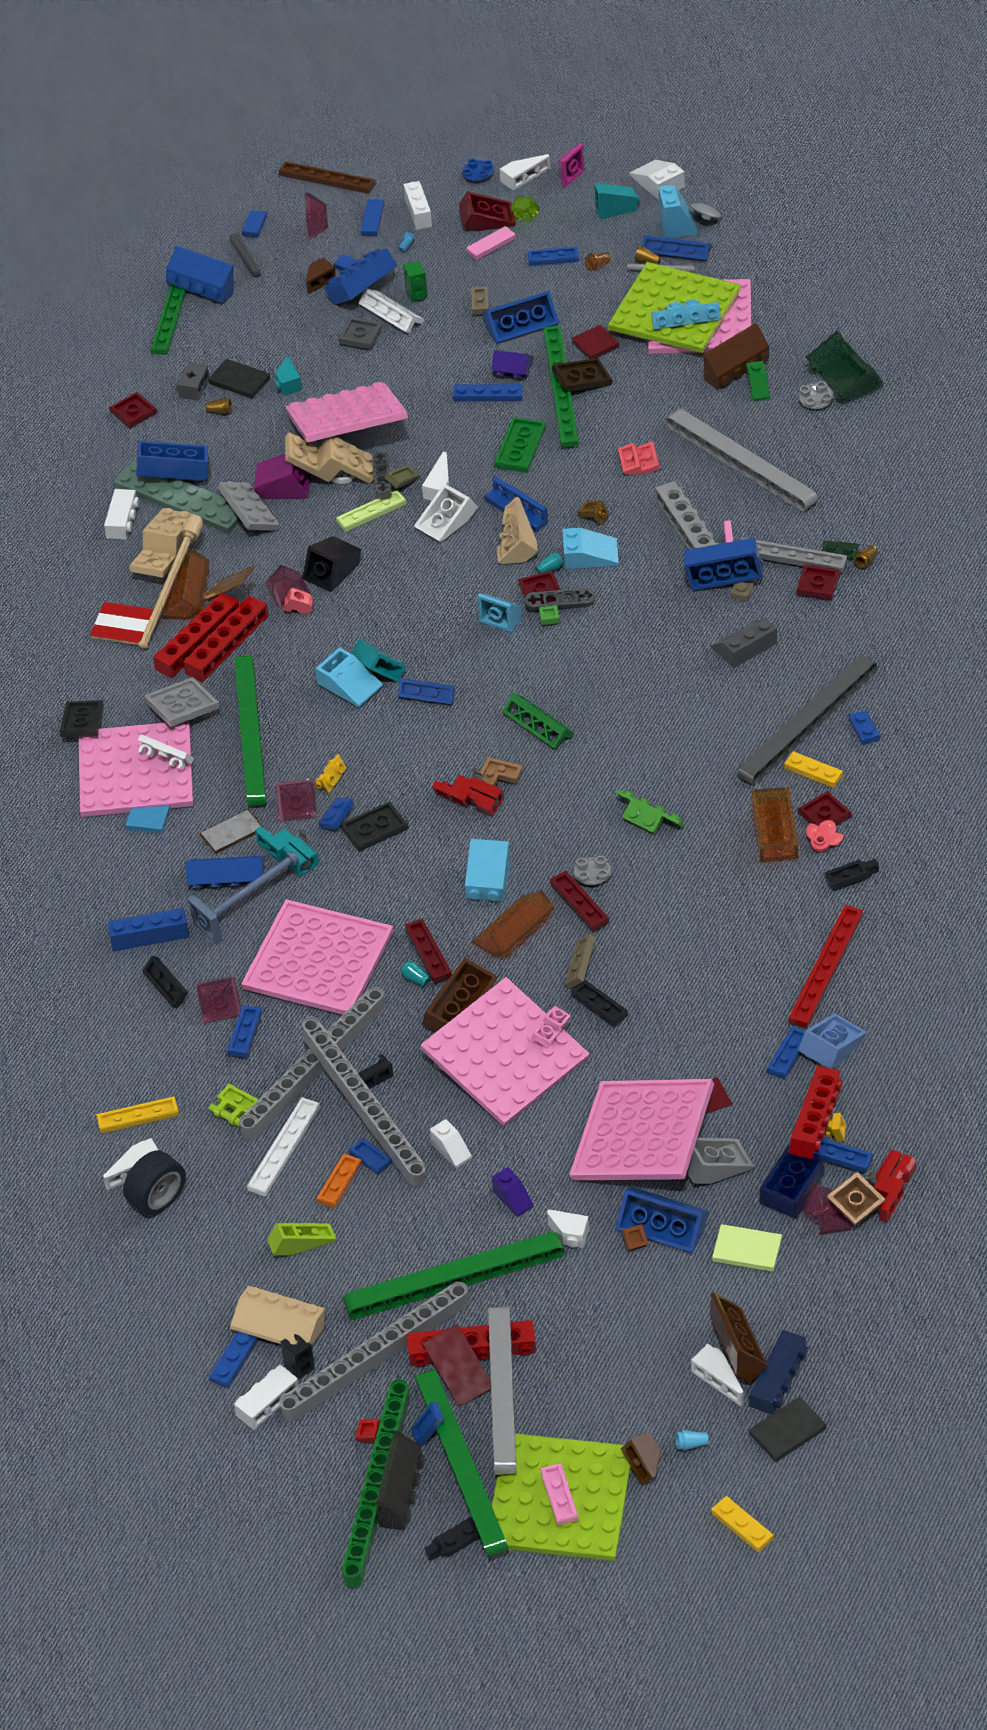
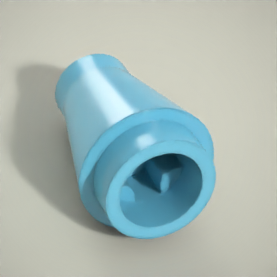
(690, 1439)

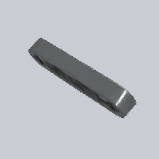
(379, 475)
(559, 596)

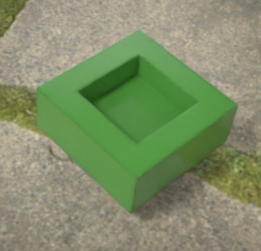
(549, 615)

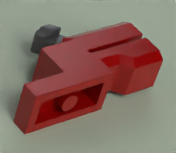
(471, 791)
(891, 1181)

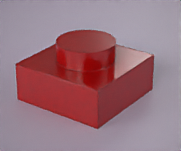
(367, 1430)

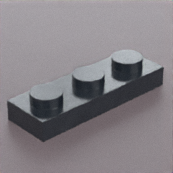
(165, 981)
(599, 1003)

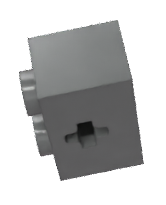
(193, 381)

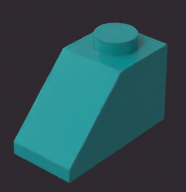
(287, 378)

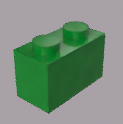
(415, 281)

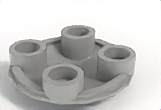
(706, 210)
(815, 395)
(592, 870)

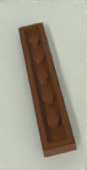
(327, 177)

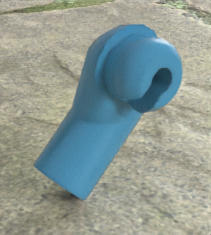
(408, 239)

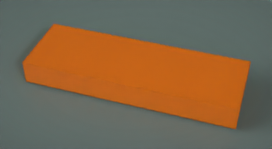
(339, 1181)

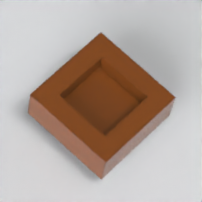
(634, 1237)

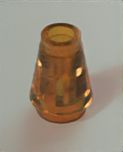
(596, 260)

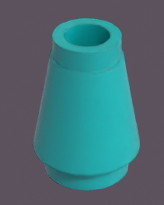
(550, 563)
(415, 973)

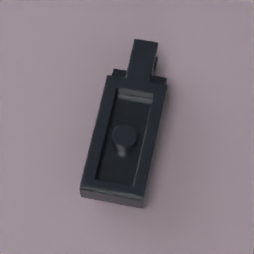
(851, 873)
(453, 1540)

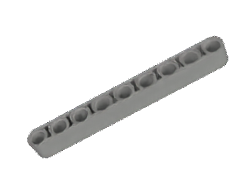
(502, 1391)

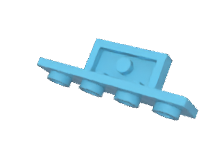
(685, 313)

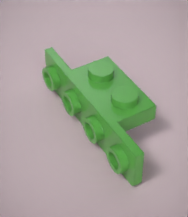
(644, 815)

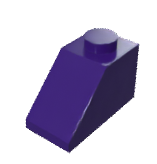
(511, 1191)

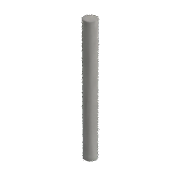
(638, 267)

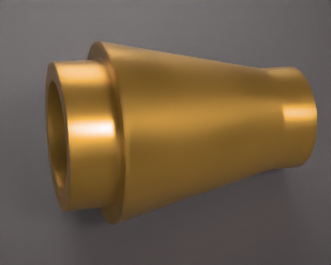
(645, 255)
(220, 406)
(864, 557)

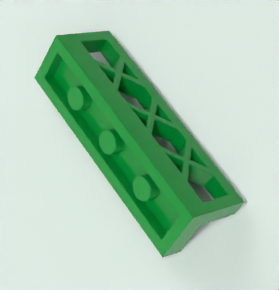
(541, 715)

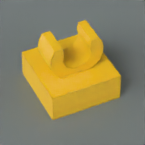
(836, 1127)

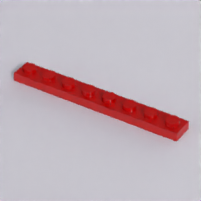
(825, 966)

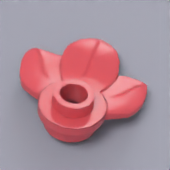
(823, 835)

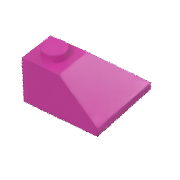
(571, 165)

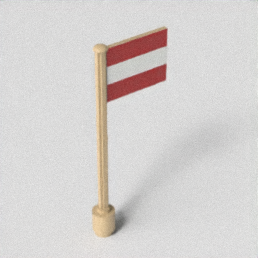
(136, 624)

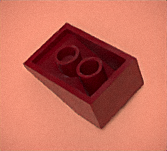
(485, 212)

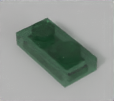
(842, 548)

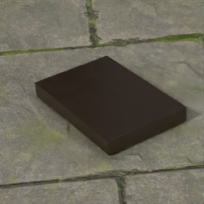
(581, 374)

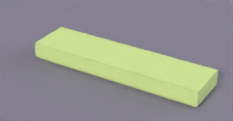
(370, 511)

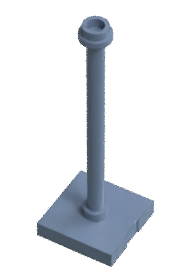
(207, 919)

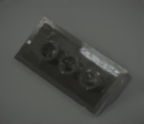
(399, 1482)

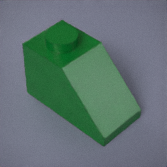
(757, 381)

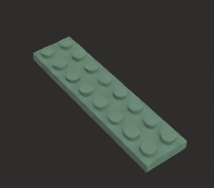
(180, 497)

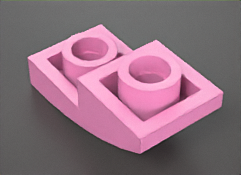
(551, 1026)

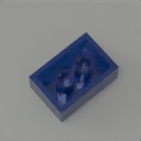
(791, 1182)

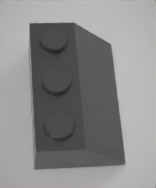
(746, 642)

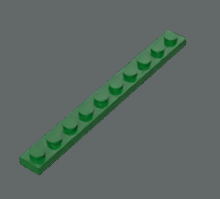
(562, 399)

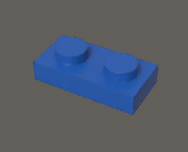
(864, 727)
(336, 813)

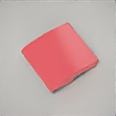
(639, 459)

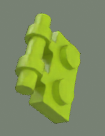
(235, 1099)

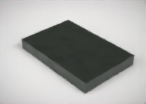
(239, 378)
(81, 718)
(374, 826)
(787, 1429)

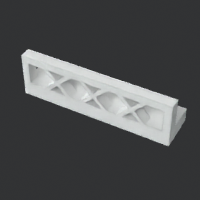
(389, 310)

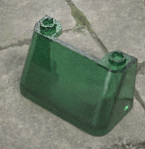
(843, 368)

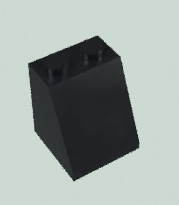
(330, 562)

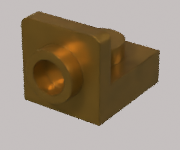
(594, 509)

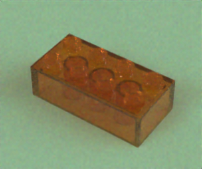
(774, 824)

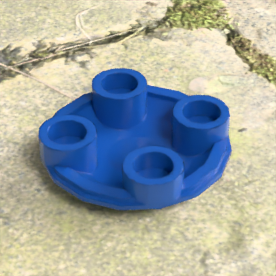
(477, 169)

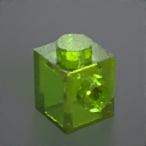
(524, 208)

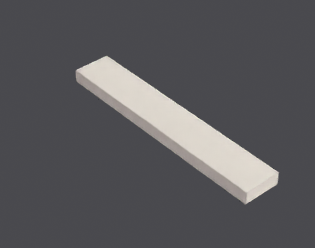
(283, 1146)

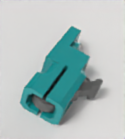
(283, 843)

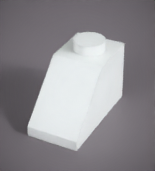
(450, 1143)
(570, 1227)

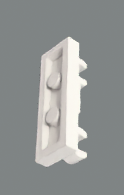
(164, 751)

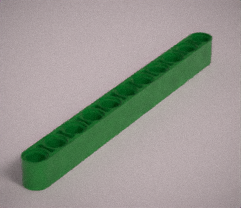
(250, 731)
(465, 1270)
(396, 1399)
(463, 1466)

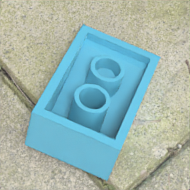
(588, 549)

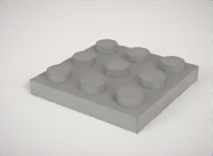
(181, 702)

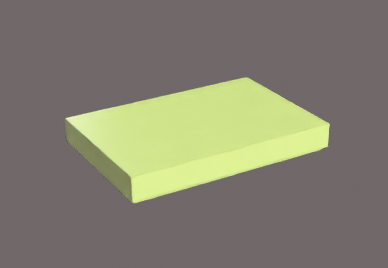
(747, 1248)

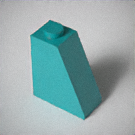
(614, 200)
(378, 660)

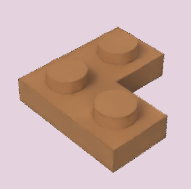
(500, 770)

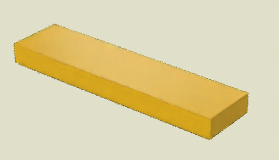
(137, 1115)

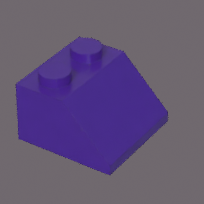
(511, 362)

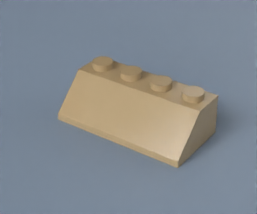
(277, 1317)

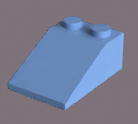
(831, 1040)

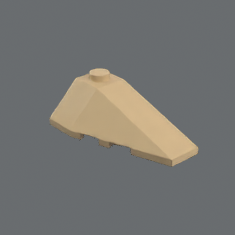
(517, 537)

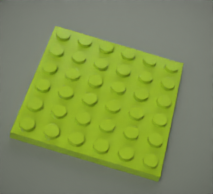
(657, 288)
(598, 1485)

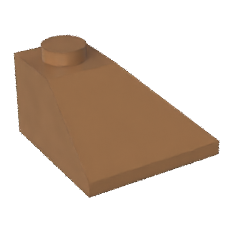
(856, 1198)

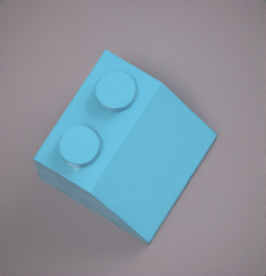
(498, 612)

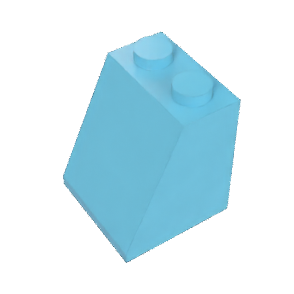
(675, 213)
(487, 870)

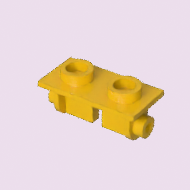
(331, 775)

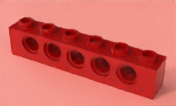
(225, 639)
(171, 656)
(815, 1112)
(521, 1332)

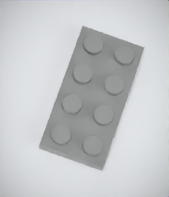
(248, 506)

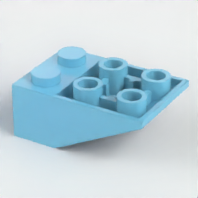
(347, 677)

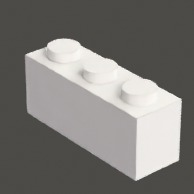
(417, 205)
(121, 513)
(265, 1397)

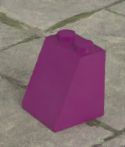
(281, 479)

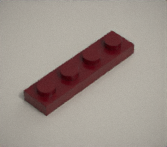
(579, 901)
(428, 950)

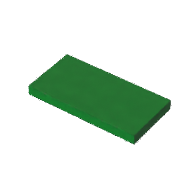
(520, 445)

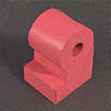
(298, 601)

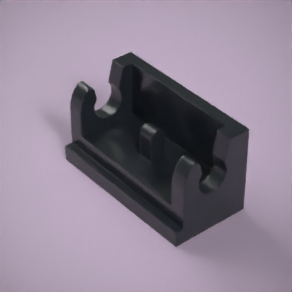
(377, 1073)
(298, 1357)

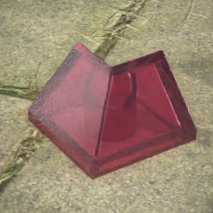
(315, 215)
(281, 583)
(296, 799)
(218, 999)
(827, 1215)

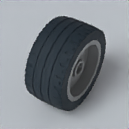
(154, 1182)

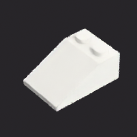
(658, 174)
(446, 513)

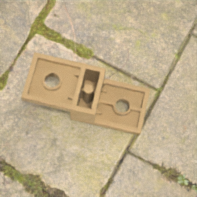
(329, 458)
(160, 543)

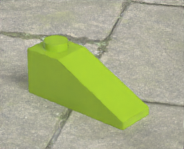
(299, 1237)

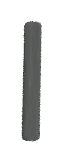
(245, 254)

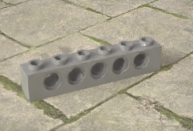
(683, 516)

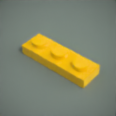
(813, 769)
(742, 1524)

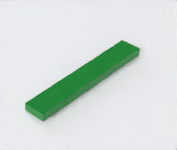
(168, 320)

